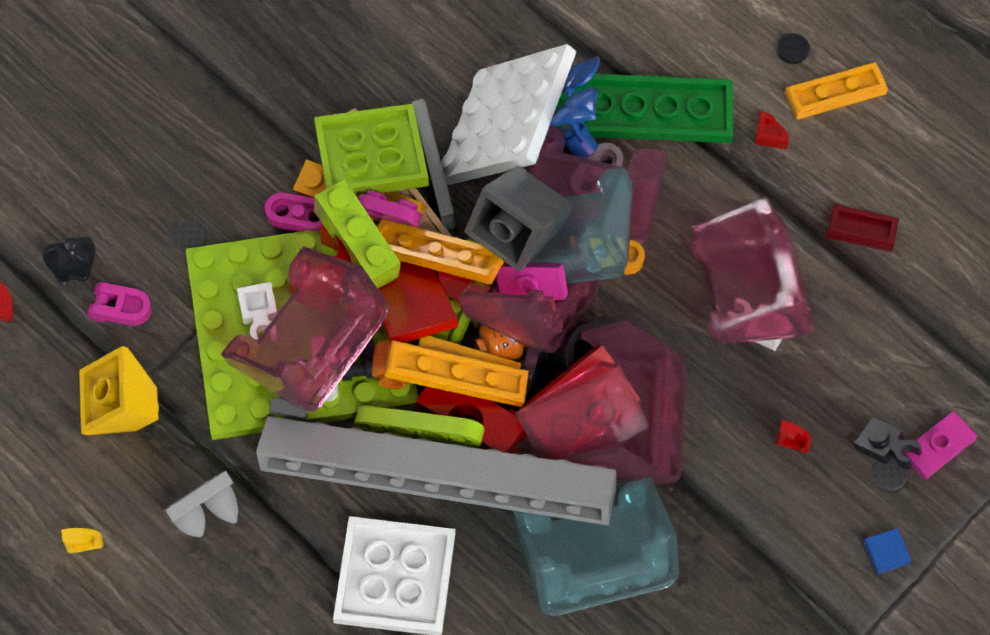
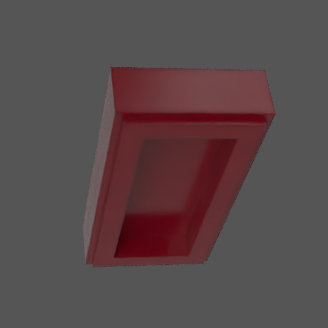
(862, 228)

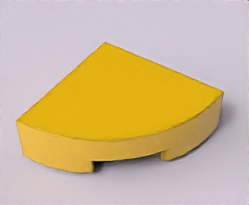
(81, 539)

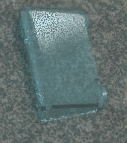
(596, 232)
(596, 564)

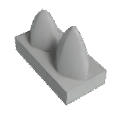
(217, 497)

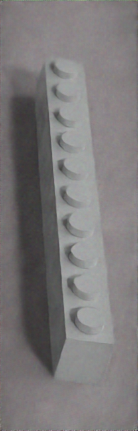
(437, 470)

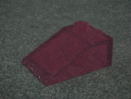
(583, 414)

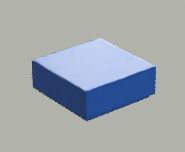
(887, 551)

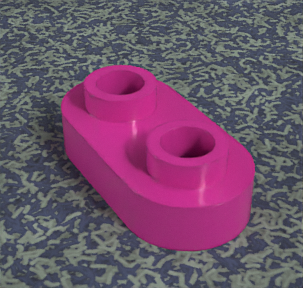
(299, 210)
(401, 212)

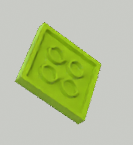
(372, 149)

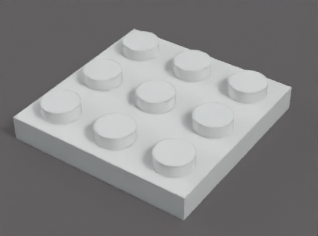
(394, 576)

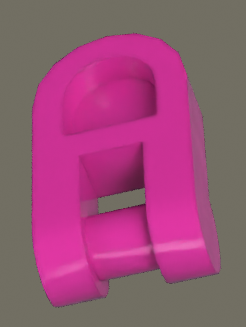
(130, 309)

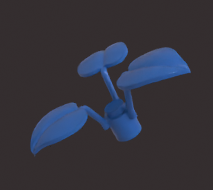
(577, 109)

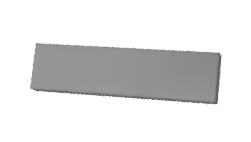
(434, 165)

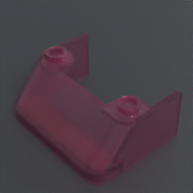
(660, 382)

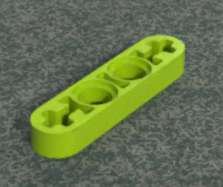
(420, 425)

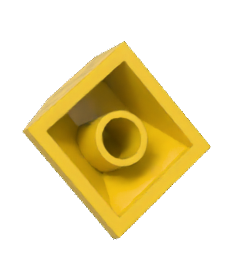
(116, 395)

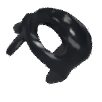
(70, 259)

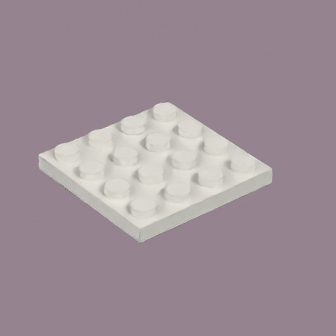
(507, 115)

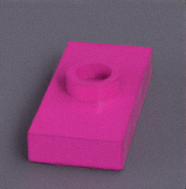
(535, 276)
(941, 445)

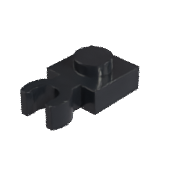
(886, 441)

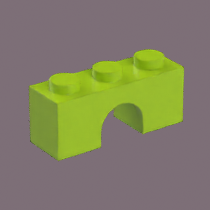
(347, 219)

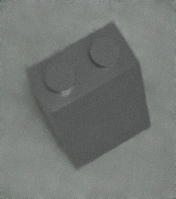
(517, 217)

